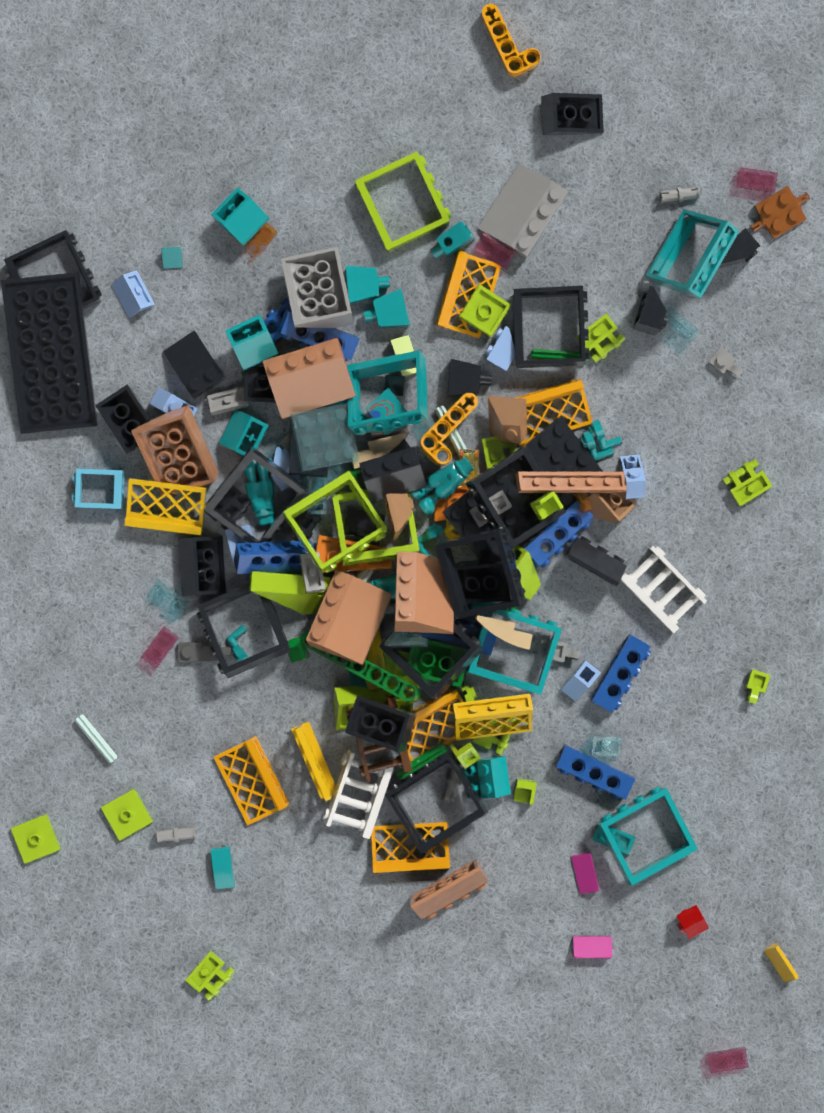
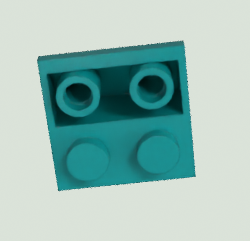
(240, 216)
(251, 342)
(243, 433)
(489, 777)

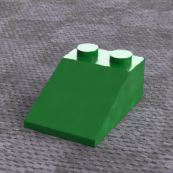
(437, 660)

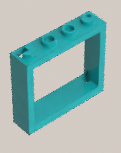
(707, 264)
(383, 366)
(532, 620)
(659, 864)

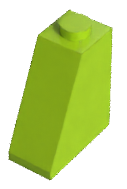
(529, 576)

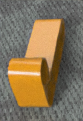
(506, 40)
(450, 425)

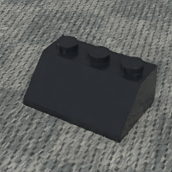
(651, 313)
(123, 414)
(393, 474)
(596, 560)
(202, 565)

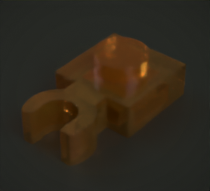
(263, 236)

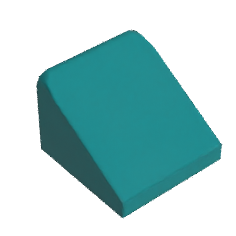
(172, 257)

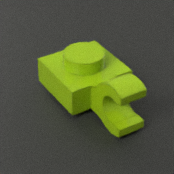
(757, 683)

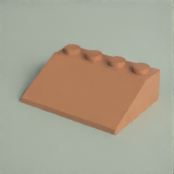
(309, 378)
(176, 450)
(421, 595)
(348, 618)
(448, 889)

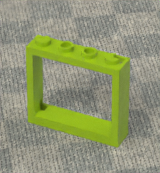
(435, 194)
(321, 494)
(373, 555)

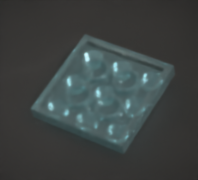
(324, 437)

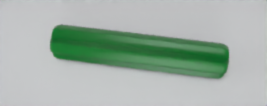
(539, 354)
(422, 760)

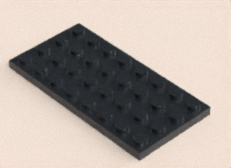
(49, 352)
(555, 451)

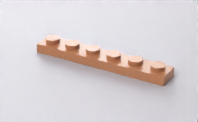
(570, 482)

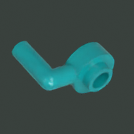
(597, 431)
(588, 441)
(432, 532)
(239, 653)

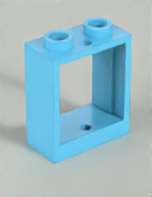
(119, 476)

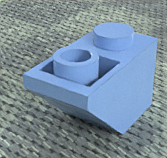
(503, 351)
(167, 402)
(282, 460)
(634, 476)
(580, 680)

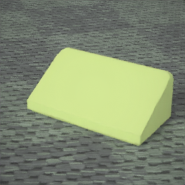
(400, 346)

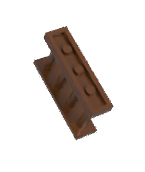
(401, 761)

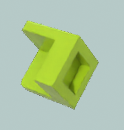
(546, 505)
(466, 755)
(525, 791)

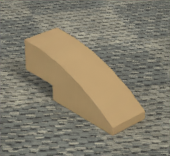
(378, 448)
(505, 631)

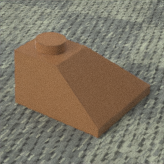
(507, 418)
(610, 506)
(398, 512)

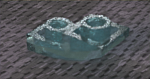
(168, 599)

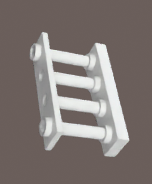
(657, 607)
(370, 808)

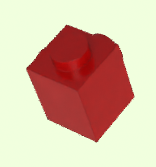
(691, 922)

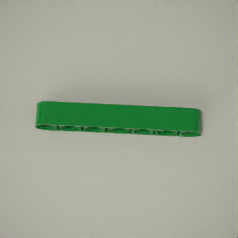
(368, 672)

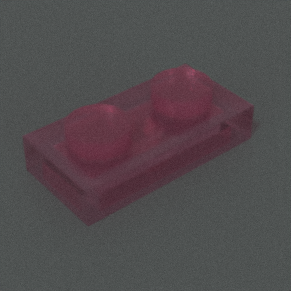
(757, 180)
(495, 250)
(160, 647)
(727, 1060)

